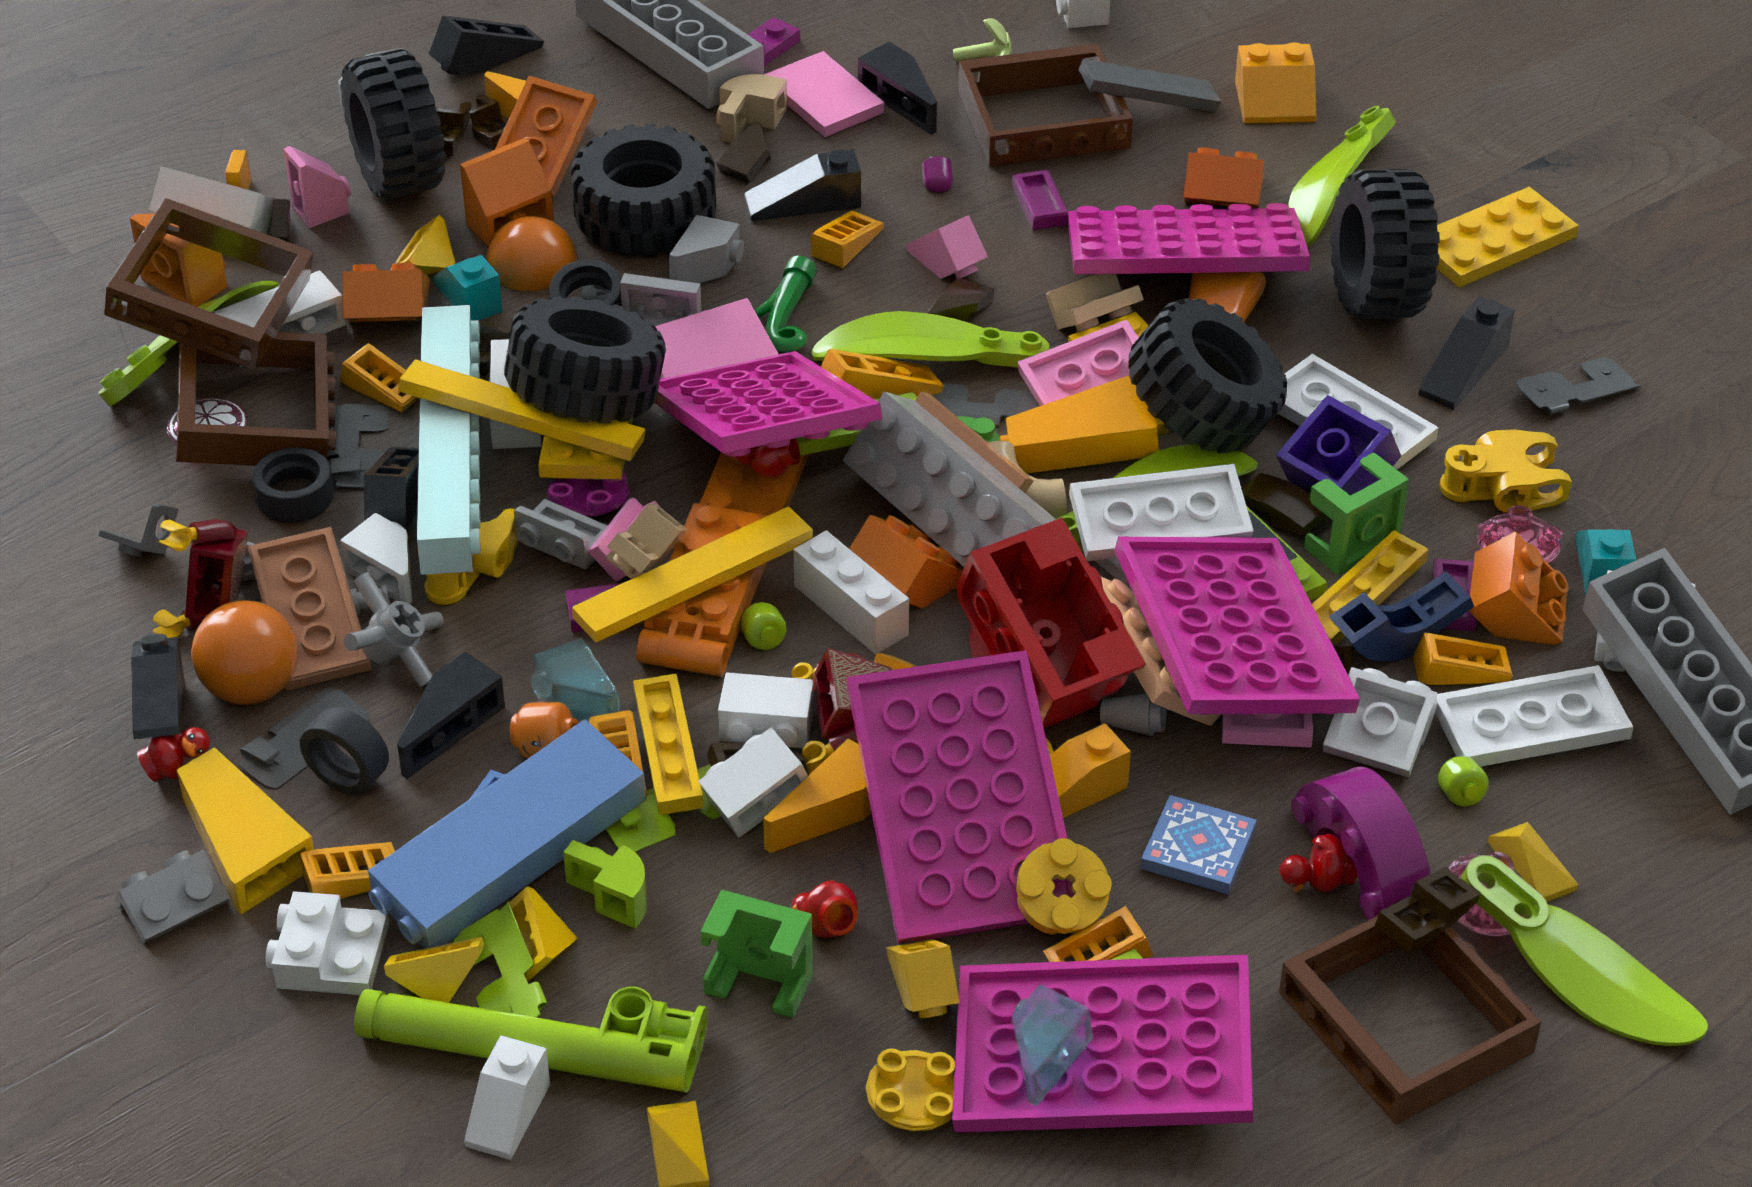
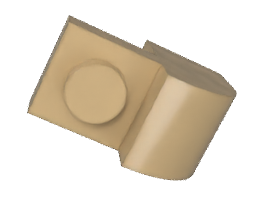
(750, 100)
(645, 542)

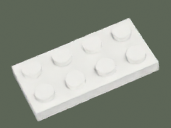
(1315, 378)
(1159, 505)
(1533, 716)

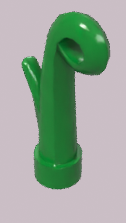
(796, 279)

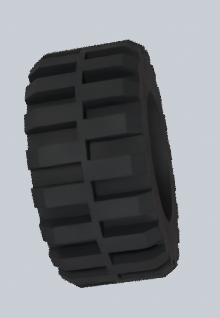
(393, 124)
(642, 188)
(1384, 244)
(584, 359)
(1207, 375)

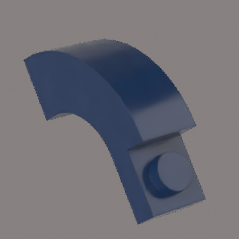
(1396, 629)

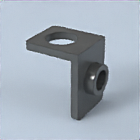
(149, 541)

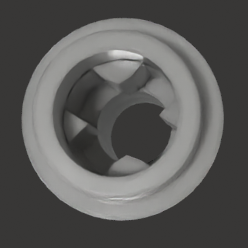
(1134, 714)

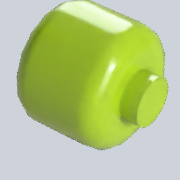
(763, 626)
(1463, 781)

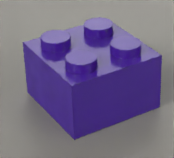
(1332, 445)

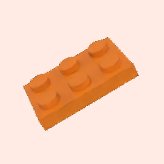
(553, 122)

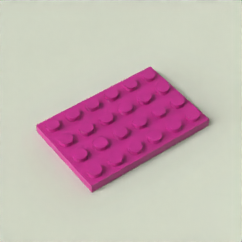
(1187, 240)
(765, 403)
(1235, 626)
(956, 790)
(1161, 1054)

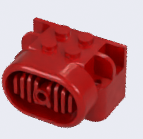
(1048, 600)

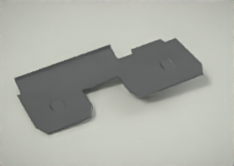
(1560, 390)
(1006, 403)
(354, 462)
(285, 747)

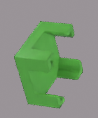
(1358, 519)
(761, 942)

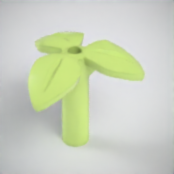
(999, 47)

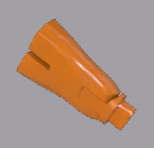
(1233, 290)

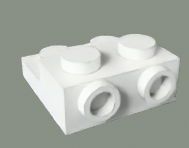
(1387, 723)
(326, 945)

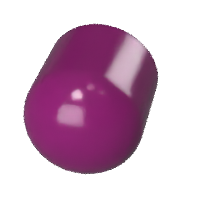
(937, 174)

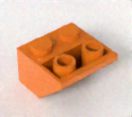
(1223, 179)
(504, 188)
(384, 294)
(907, 559)
(1518, 592)

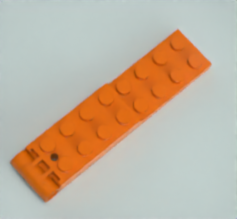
(704, 629)

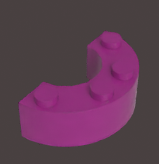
(1372, 830)

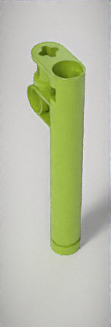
(635, 1044)

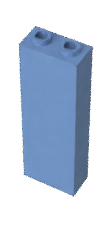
(506, 836)

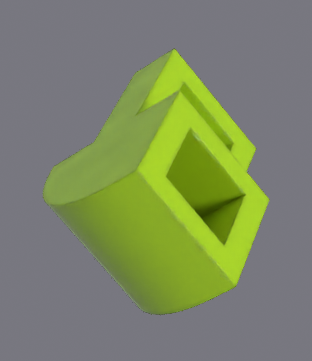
(614, 880)

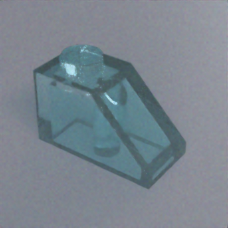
(576, 679)
(1048, 1038)

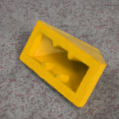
(429, 248)
(1534, 861)
(541, 929)
(436, 970)
(678, 1145)

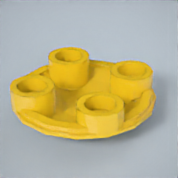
(912, 1089)

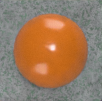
(530, 253)
(244, 652)

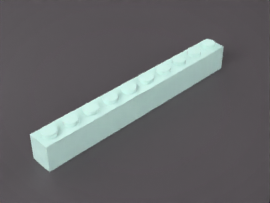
(449, 450)

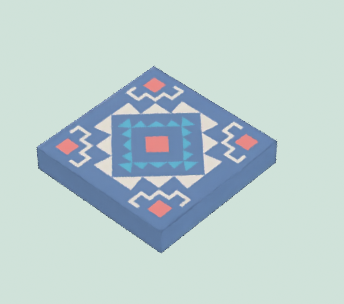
(1198, 844)

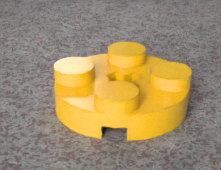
(1063, 861)

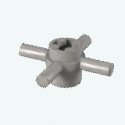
(393, 631)

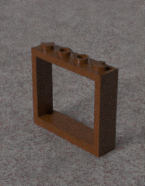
(1033, 72)
(193, 324)
(250, 444)
(1375, 1071)

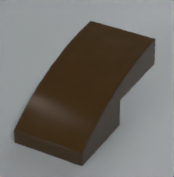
(1285, 502)
(1429, 910)

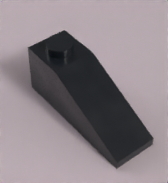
(479, 44)
(899, 84)
(814, 186)
(1469, 352)
(393, 485)
(157, 686)
(451, 707)

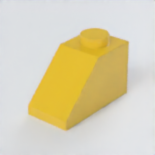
(924, 976)

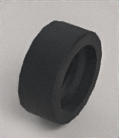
(587, 273)
(293, 505)
(357, 738)

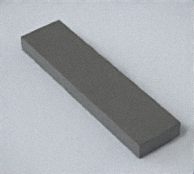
(1149, 85)

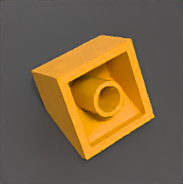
(1276, 83)

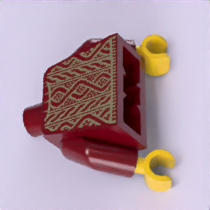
(213, 570)
(833, 700)

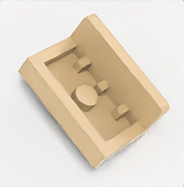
(1089, 298)

